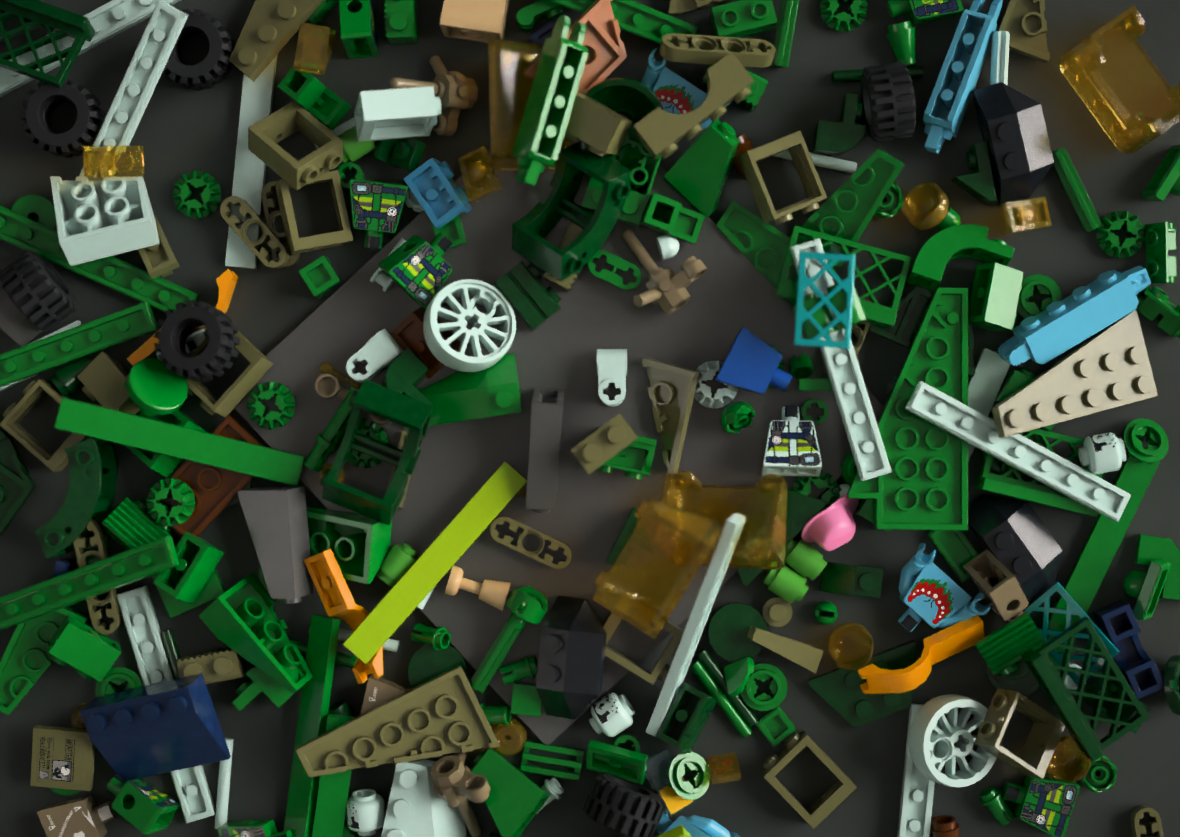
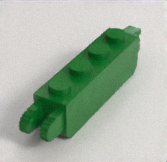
(550, 100)

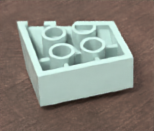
(102, 217)
(416, 808)

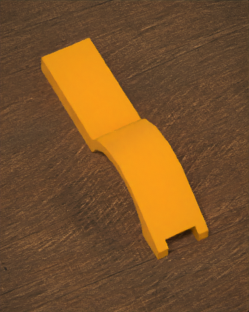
(226, 284)
(340, 603)
(936, 649)

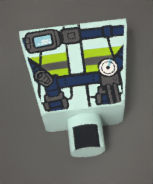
(792, 446)

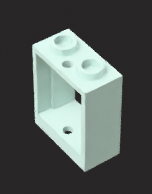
(396, 113)

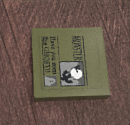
(62, 758)

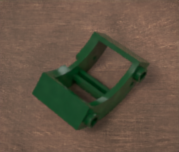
(569, 172)
(393, 407)
(88, 497)

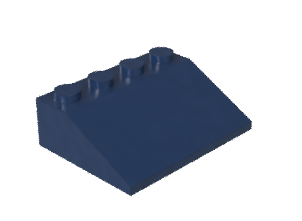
(156, 728)

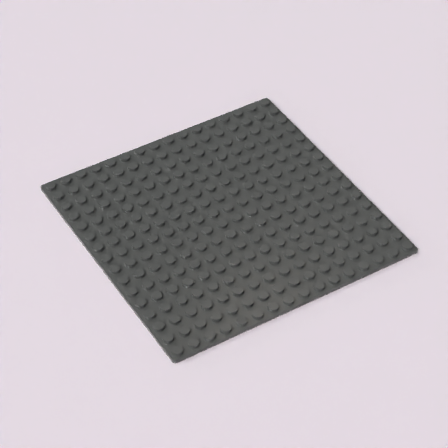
(557, 355)

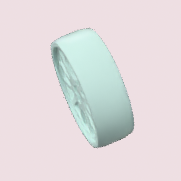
(493, 302)
(952, 741)

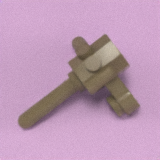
(454, 90)
(664, 286)
(456, 784)

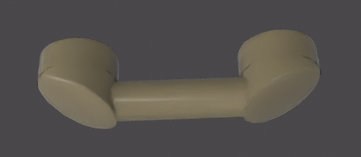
(329, 387)

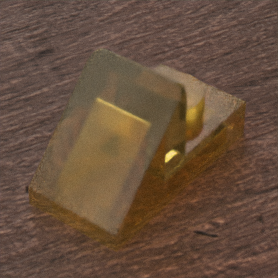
(314, 48)
(113, 161)
(479, 175)
(1024, 215)

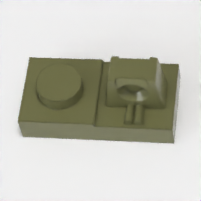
(159, 258)

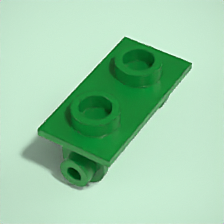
(1159, 240)
(1156, 302)

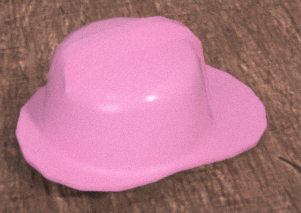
(833, 525)

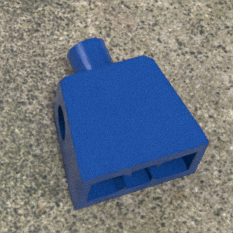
(752, 365)

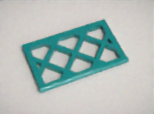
(847, 286)
(1072, 609)

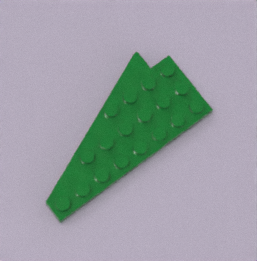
(926, 462)

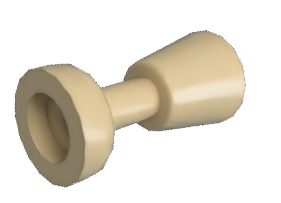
(489, 591)

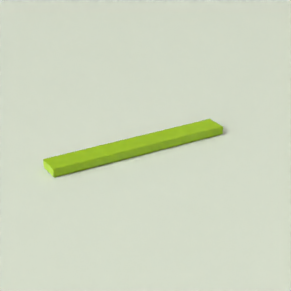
(434, 562)

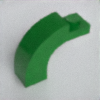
(952, 244)

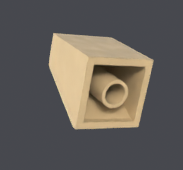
(474, 19)

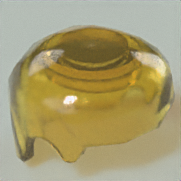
(925, 205)
(851, 646)
(1068, 761)

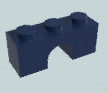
(1122, 630)

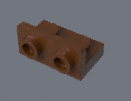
(411, 336)

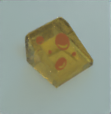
(724, 768)

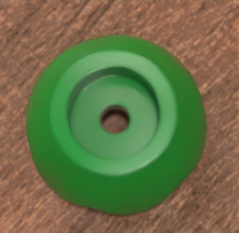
(893, 203)
(737, 416)
(1105, 779)

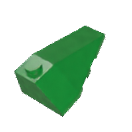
(476, 394)
(355, 541)
(249, 626)

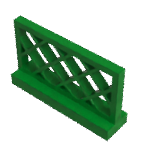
(873, 312)
(1028, 490)

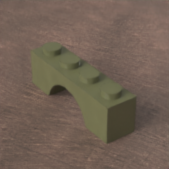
(662, 130)

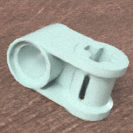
(379, 354)
(612, 371)

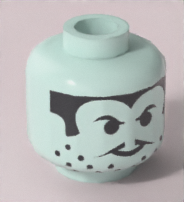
(1102, 453)
(611, 714)
(365, 812)

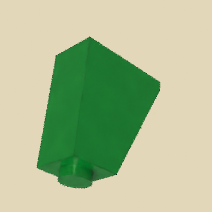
(705, 167)
(512, 795)

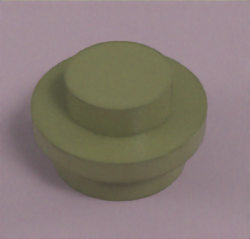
(777, 612)

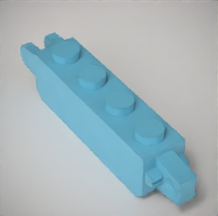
(959, 74)
(1075, 317)

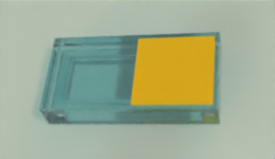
(656, 773)

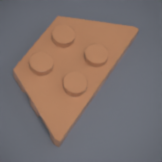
(602, 42)

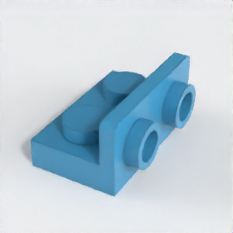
(437, 192)

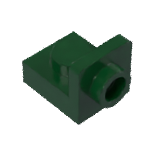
(400, 153)

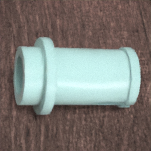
(554, 789)

